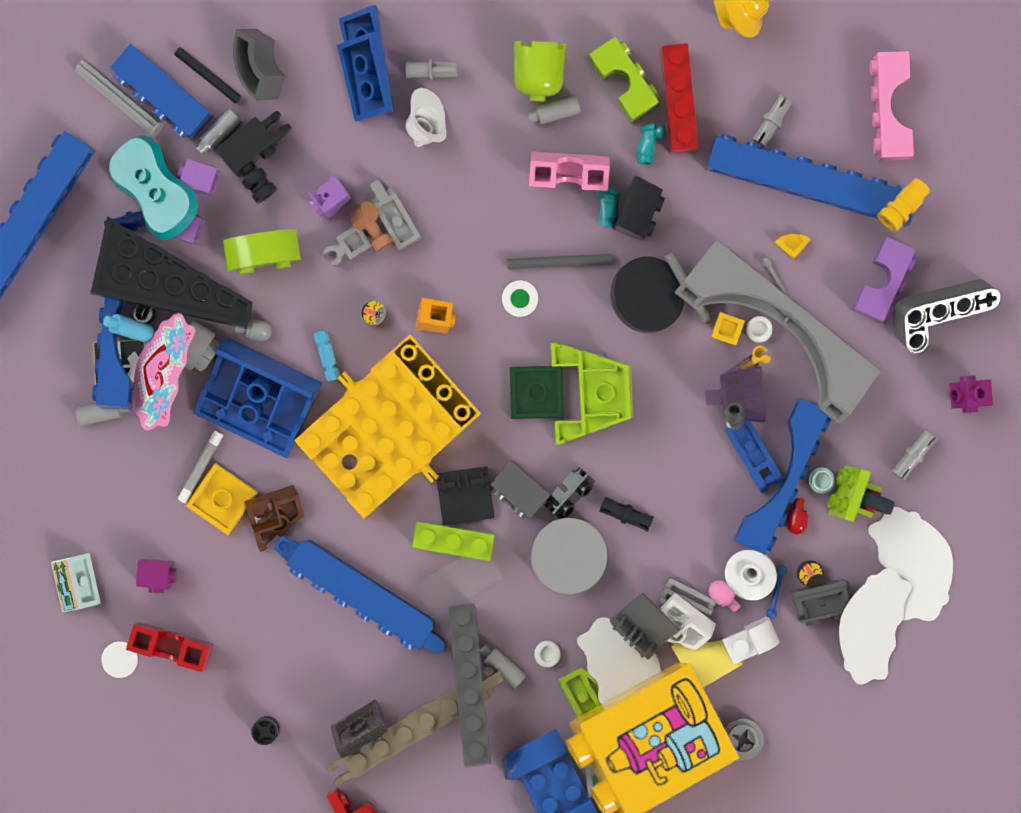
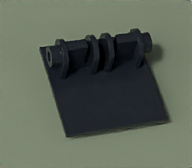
(465, 495)

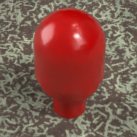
(797, 517)

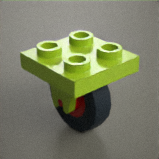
(852, 494)

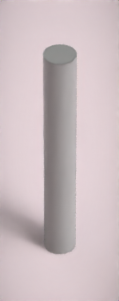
(681, 275)

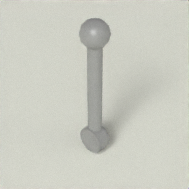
(766, 262)

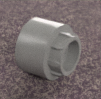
(201, 348)

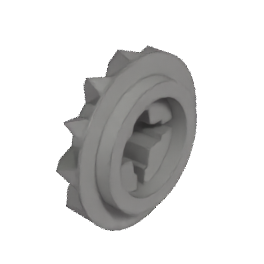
(754, 734)

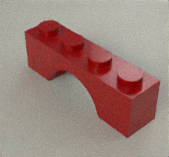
(679, 98)

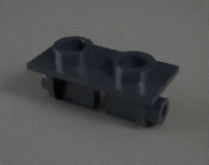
(578, 485)

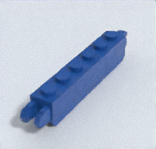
(361, 593)

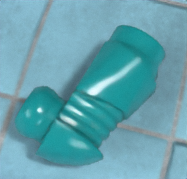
(646, 147)
(608, 208)

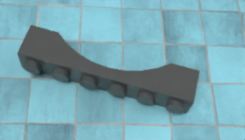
(469, 685)

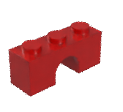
(169, 645)

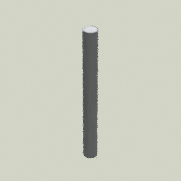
(559, 261)

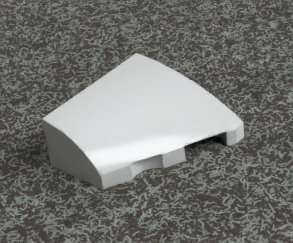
(693, 625)

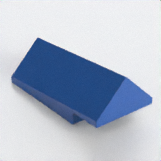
(365, 64)

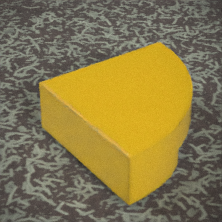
(792, 244)

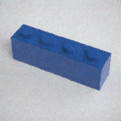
(161, 91)

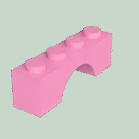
(892, 139)

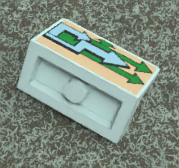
(75, 582)

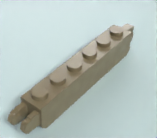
(408, 730)

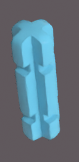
(326, 355)

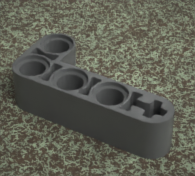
(975, 298)

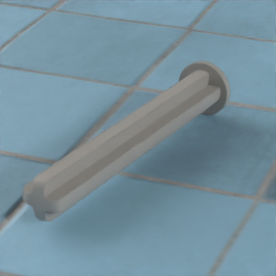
(119, 98)

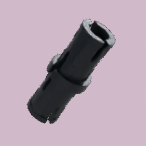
(626, 514)

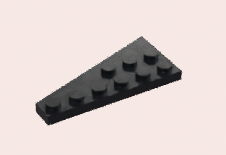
(151, 277)

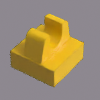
(727, 328)

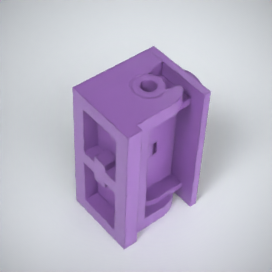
(330, 198)

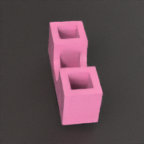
(586, 170)

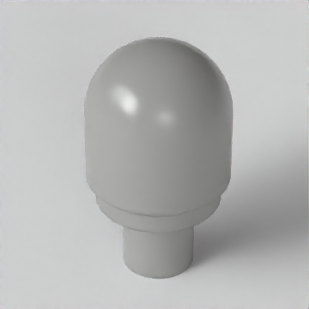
(256, 330)

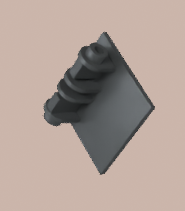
(644, 625)

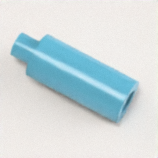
(129, 328)

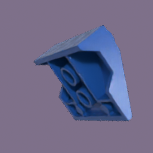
(257, 397)

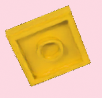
(221, 499)

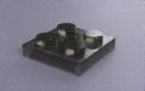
(359, 729)

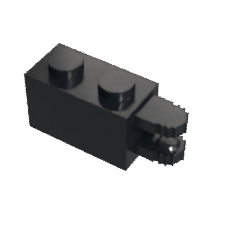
(251, 144)

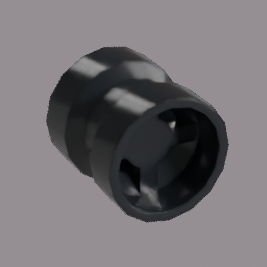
(259, 185)
(262, 734)

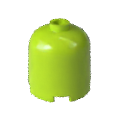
(539, 68)

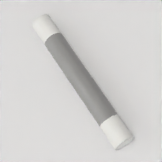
(200, 467)

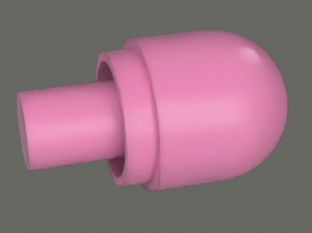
(723, 595)

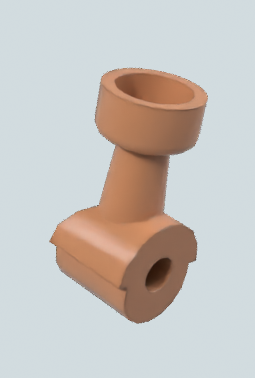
(365, 218)

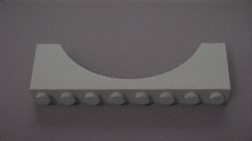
(839, 369)

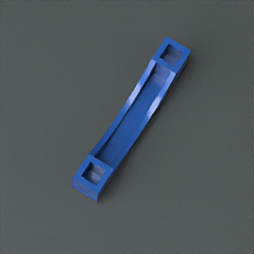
(114, 386)
(805, 427)

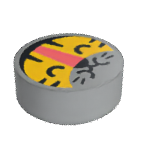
(373, 312)

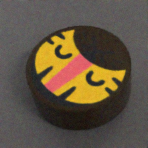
(810, 573)

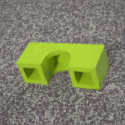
(614, 59)
(453, 540)

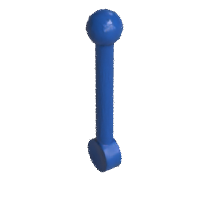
(781, 570)

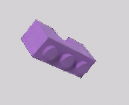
(201, 179)
(895, 260)

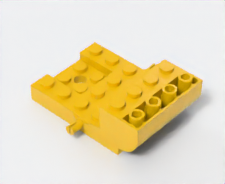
(390, 424)

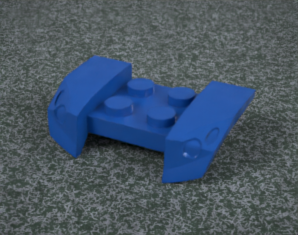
(548, 776)

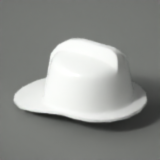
(426, 118)

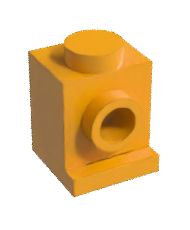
(434, 308)

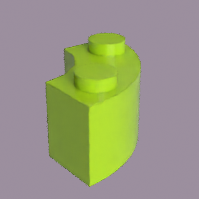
(262, 250)

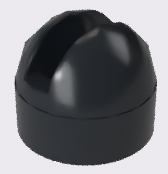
(140, 313)

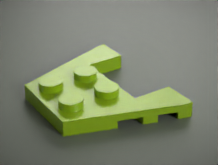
(603, 391)

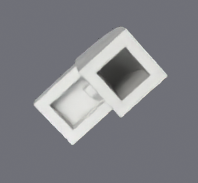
(753, 640)

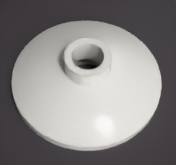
(745, 584)

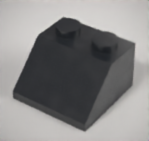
(639, 209)

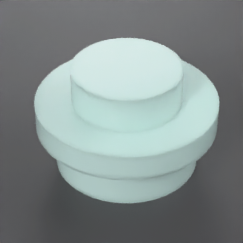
(821, 480)

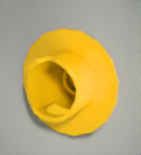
(742, 15)

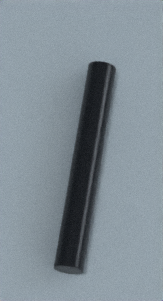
(209, 76)

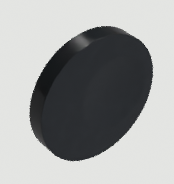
(645, 295)

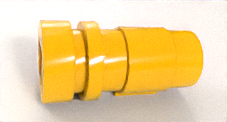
(905, 203)

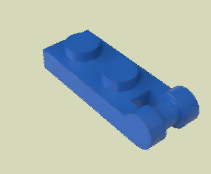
(754, 455)

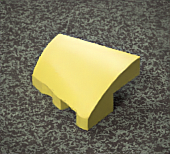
(708, 661)

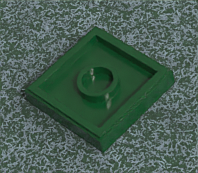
(536, 392)

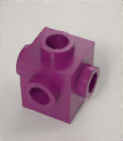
(970, 394)

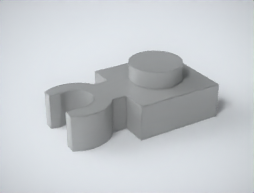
(351, 243)

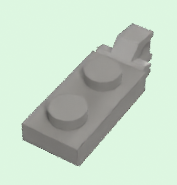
(394, 216)

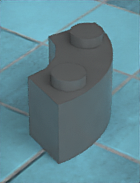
(256, 64)

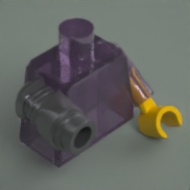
(742, 391)

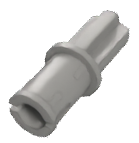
(431, 69)

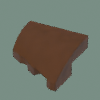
(273, 514)

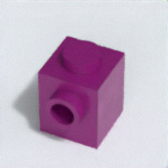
(155, 575)

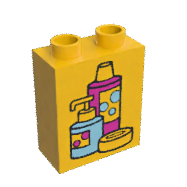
(651, 741)

